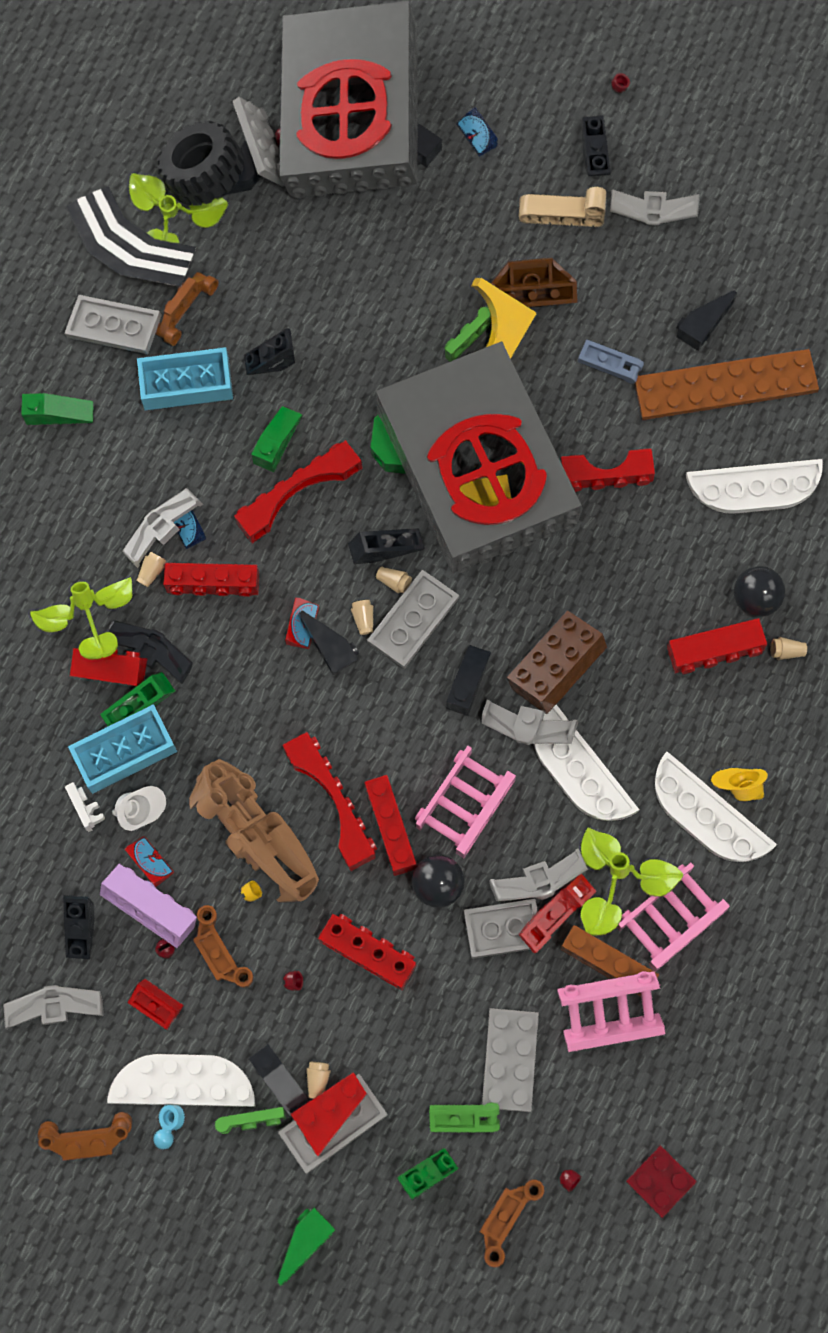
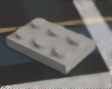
(497, 927)

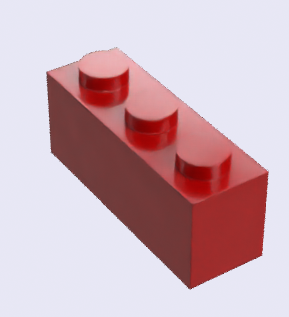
(115, 668)

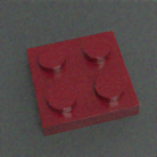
(661, 1181)

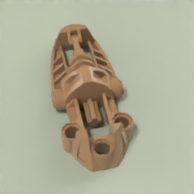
(253, 833)

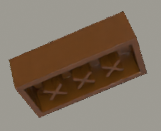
(557, 662)

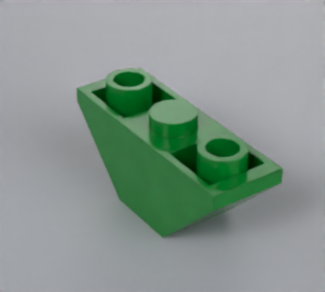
(383, 449)
(427, 1174)

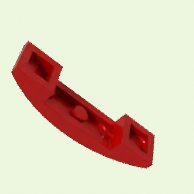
(555, 912)

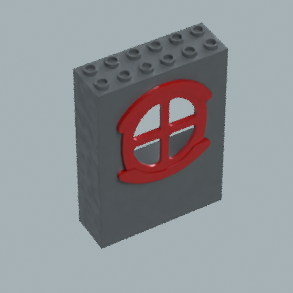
(342, 50)
(457, 404)

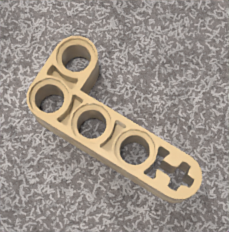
(564, 209)

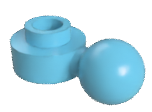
(163, 1138)

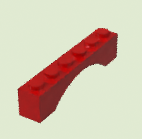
(335, 465)
(307, 760)

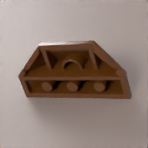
(537, 282)

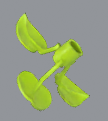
(150, 191)
(56, 617)
(602, 849)

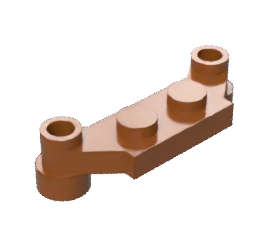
(181, 302)
(216, 953)
(85, 1143)
(504, 1216)

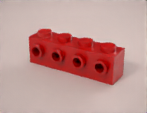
(211, 579)
(717, 646)
(367, 951)

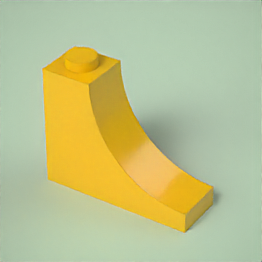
(508, 316)
(482, 493)

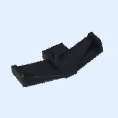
(154, 647)

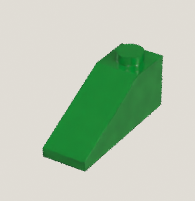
(55, 409)
(275, 439)
(149, 692)
(306, 1240)

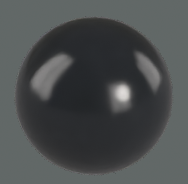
(759, 591)
(438, 881)

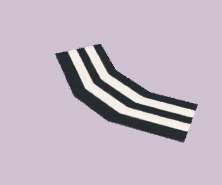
(125, 245)

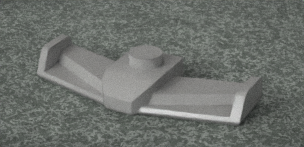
(654, 207)
(159, 525)
(528, 725)
(539, 879)
(52, 1005)

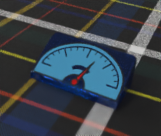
(477, 132)
(190, 530)

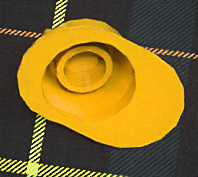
(743, 783)

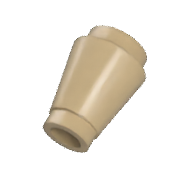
(150, 569)
(394, 579)
(363, 616)
(786, 648)
(317, 1078)

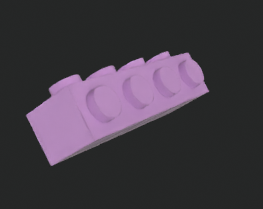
(148, 905)

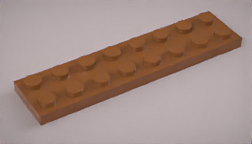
(726, 384)

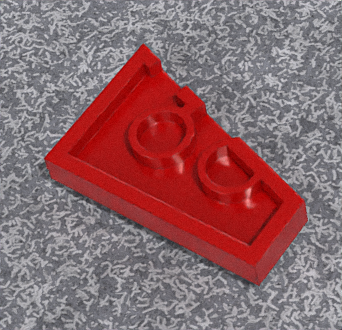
(329, 1111)

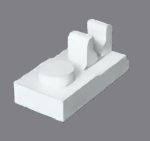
(78, 797)

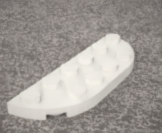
(756, 486)
(584, 776)
(707, 814)
(182, 1081)

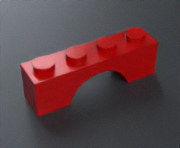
(636, 469)
(390, 825)

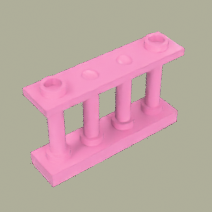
(475, 822)
(677, 940)
(616, 1031)

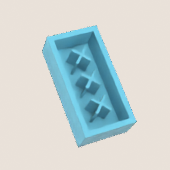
(185, 378)
(122, 749)

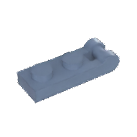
(610, 361)

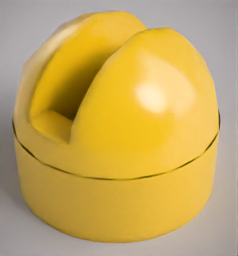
(251, 891)

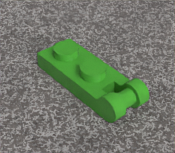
(468, 335)
(464, 1118)
(249, 1120)

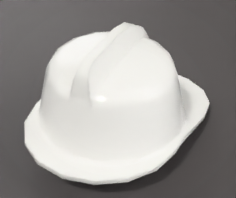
(139, 807)

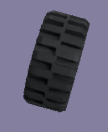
(200, 163)

